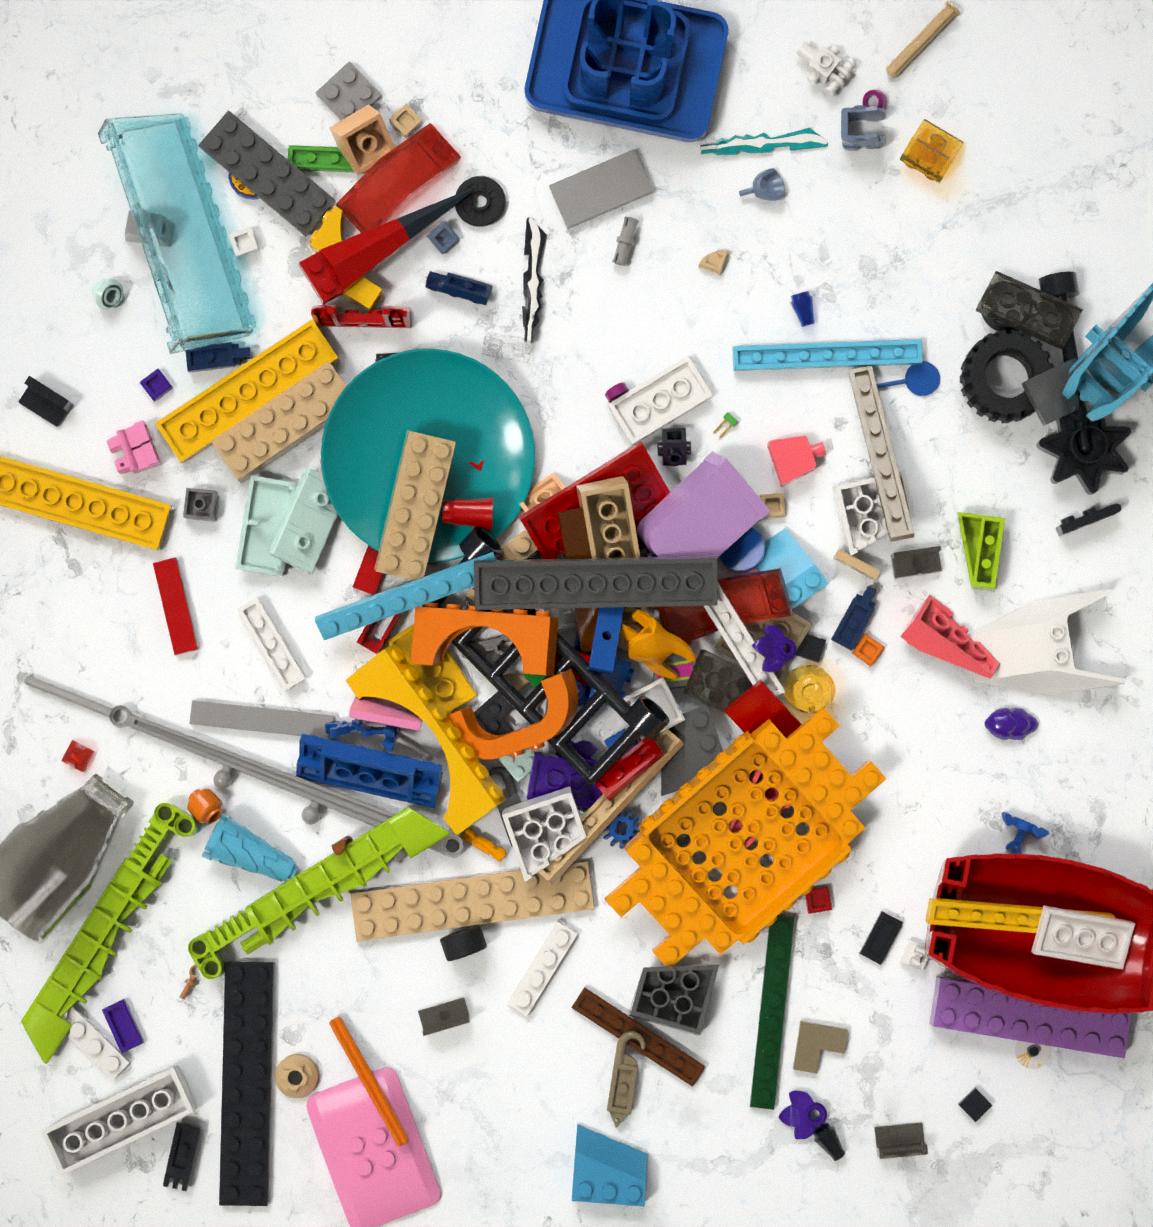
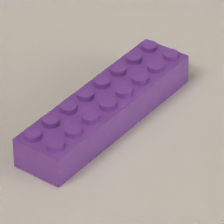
(981, 1011)

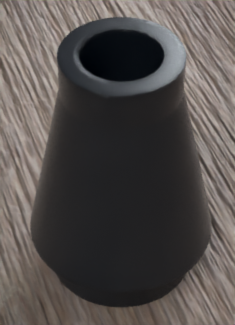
(828, 1140)

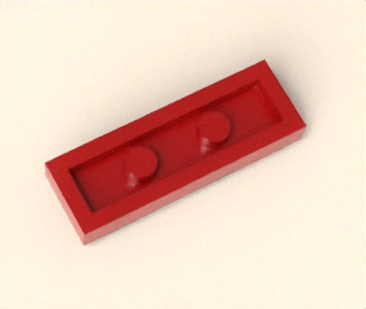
(629, 767)

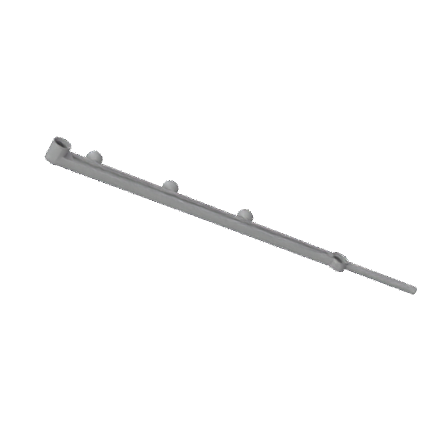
(222, 779)

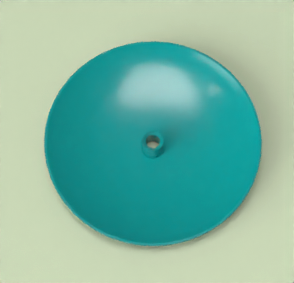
(439, 397)

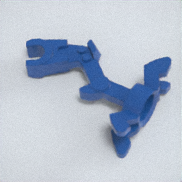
(342, 727)
(1024, 827)

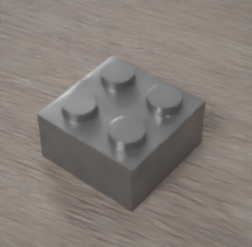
(200, 504)

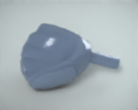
(766, 186)

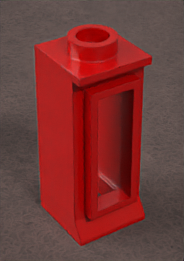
(372, 645)

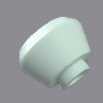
(107, 293)

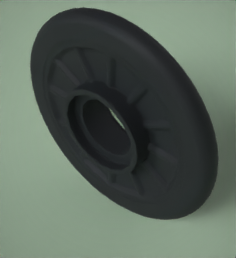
(483, 215)

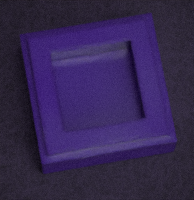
(156, 385)

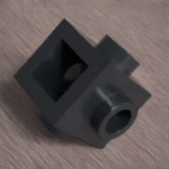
(674, 447)

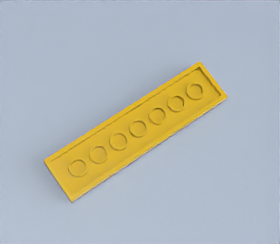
(245, 390)
(82, 504)

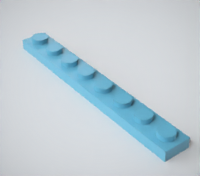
(827, 355)
(398, 599)

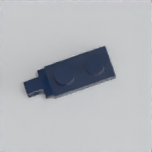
(459, 287)
(216, 357)
(855, 619)

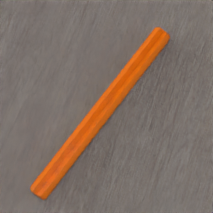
(369, 1081)

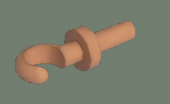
(190, 983)

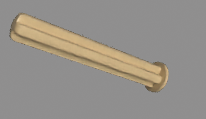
(922, 39)

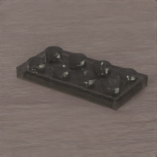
(1029, 310)

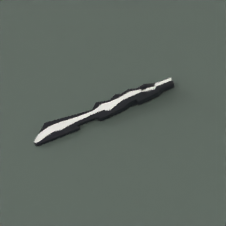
(532, 281)

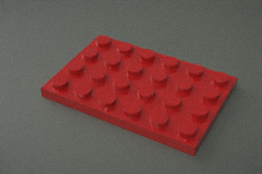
(645, 490)

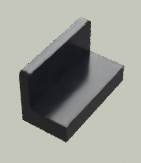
(45, 402)

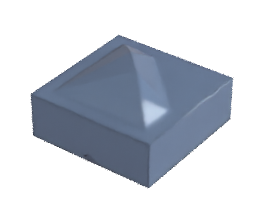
(442, 237)

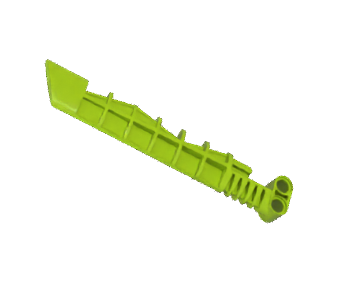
(322, 880)
(89, 950)

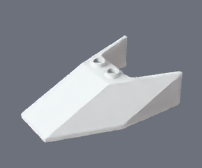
(1037, 648)

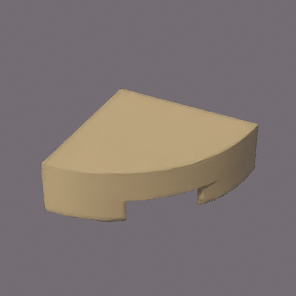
(714, 261)
(517, 680)

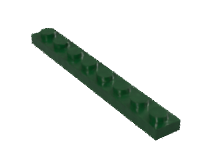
(771, 1013)

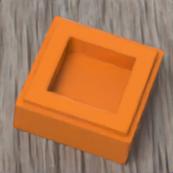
(868, 650)

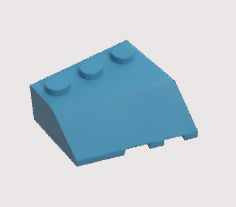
(607, 1170)

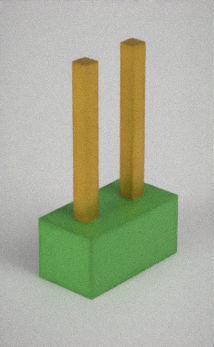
(730, 419)

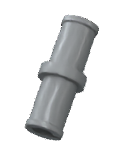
(625, 241)

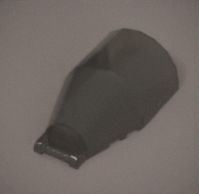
(56, 858)

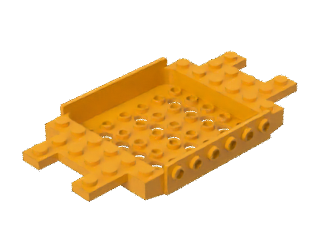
(680, 891)

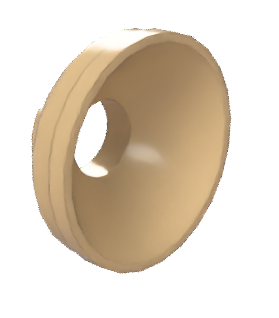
(306, 1067)

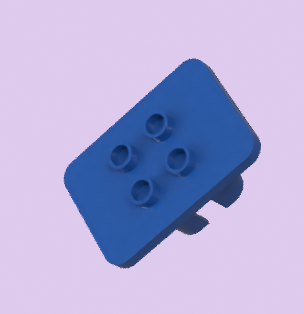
(628, 65)

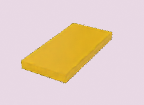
(446, 681)

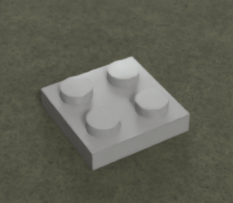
(348, 92)

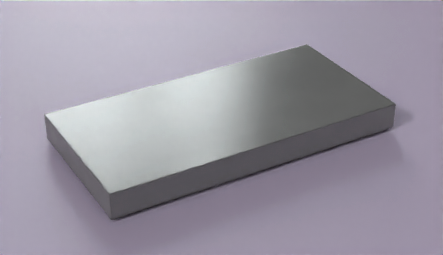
(601, 189)

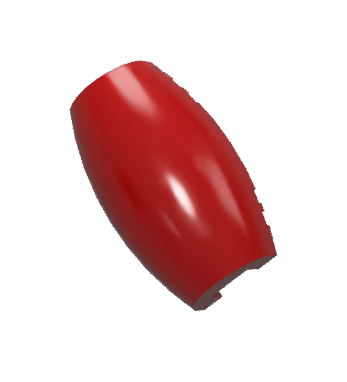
(1004, 958)

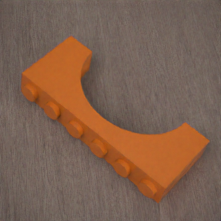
(531, 634)

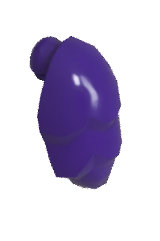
(1011, 723)

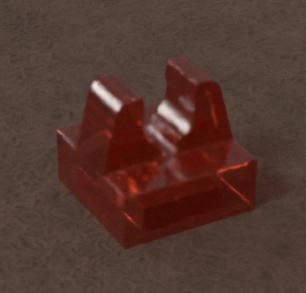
(77, 756)

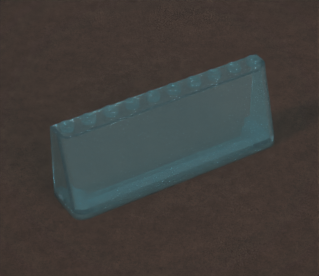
(179, 229)

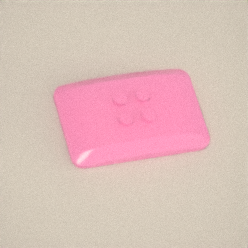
(366, 1166)

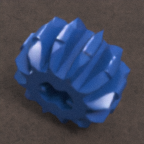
(629, 830)

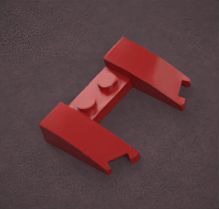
(387, 318)

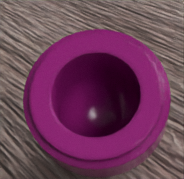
(882, 99)

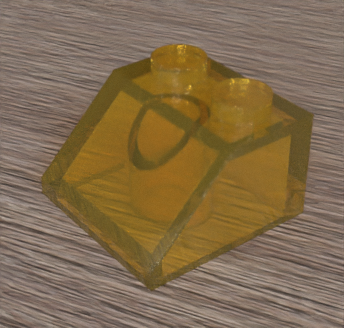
(931, 151)

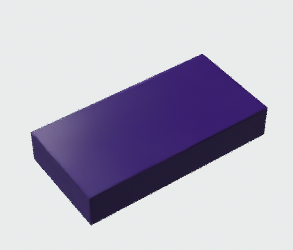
(123, 1026)

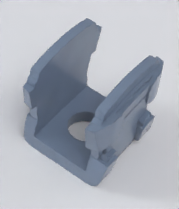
(861, 113)

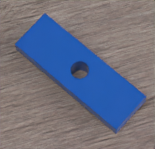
(604, 651)

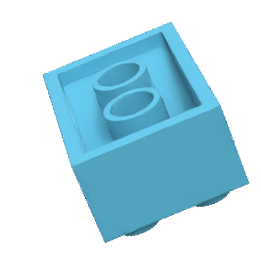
(799, 571)

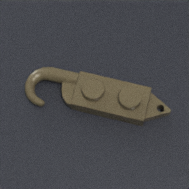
(623, 1078)

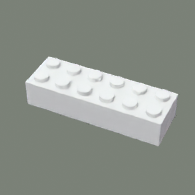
(119, 1120)

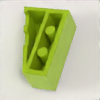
(982, 548)

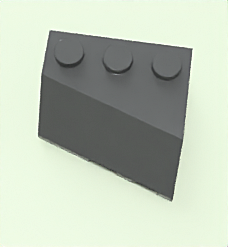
(698, 751)
(674, 996)

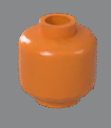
(205, 806)

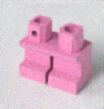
(137, 447)

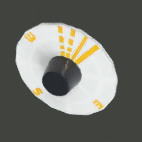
(1032, 1054)

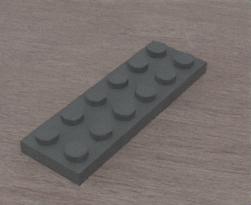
(267, 173)

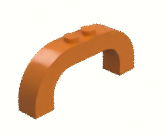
(562, 706)

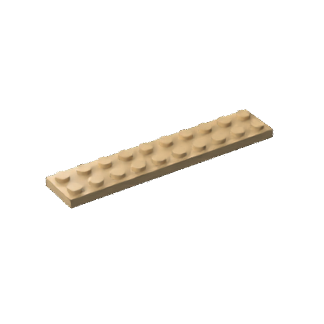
(468, 902)

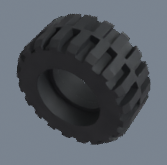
(974, 380)

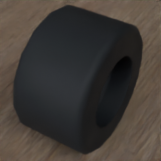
(463, 943)

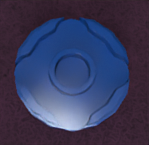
(745, 553)

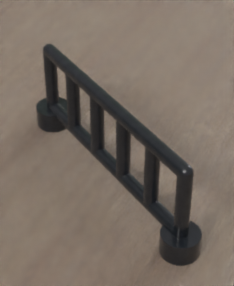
(643, 716)

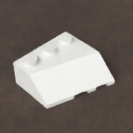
(862, 513)
(543, 829)

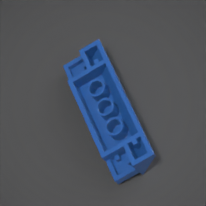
(369, 770)

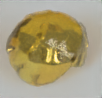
(809, 689)

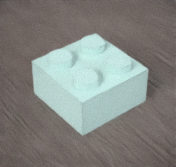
(519, 765)

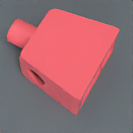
(794, 457)

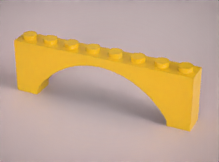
(471, 787)

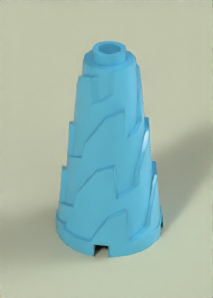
(240, 848)

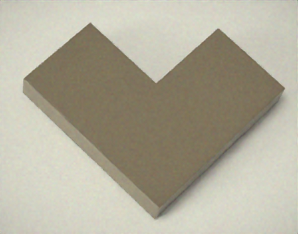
(813, 1039)

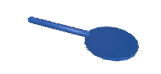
(919, 379)

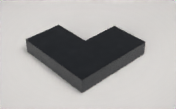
(492, 714)

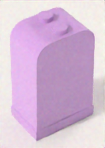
(702, 513)

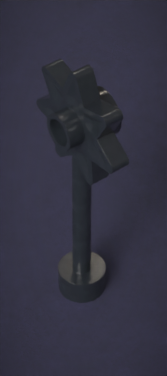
(1080, 445)

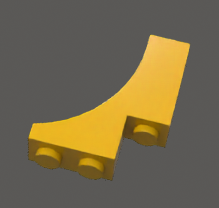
(363, 292)

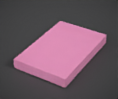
(384, 712)

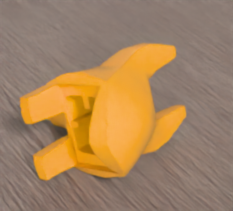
(654, 645)

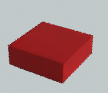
(818, 900)

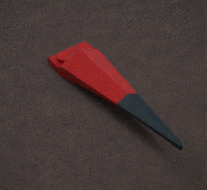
(348, 261)

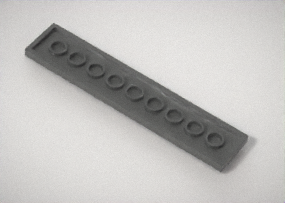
(595, 582)

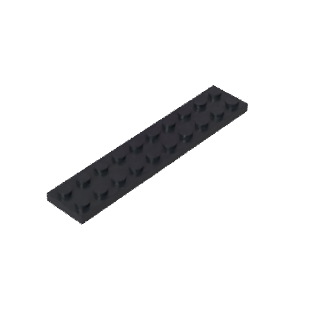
(246, 1083)

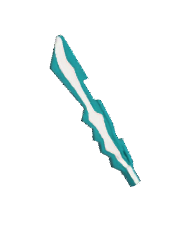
(763, 143)

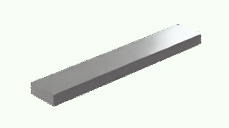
(259, 719)

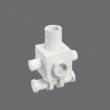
(824, 64)

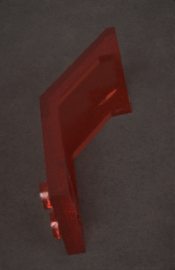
(397, 178)
(753, 596)

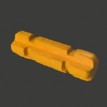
(484, 845)

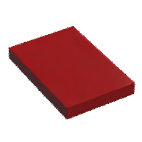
(757, 707)

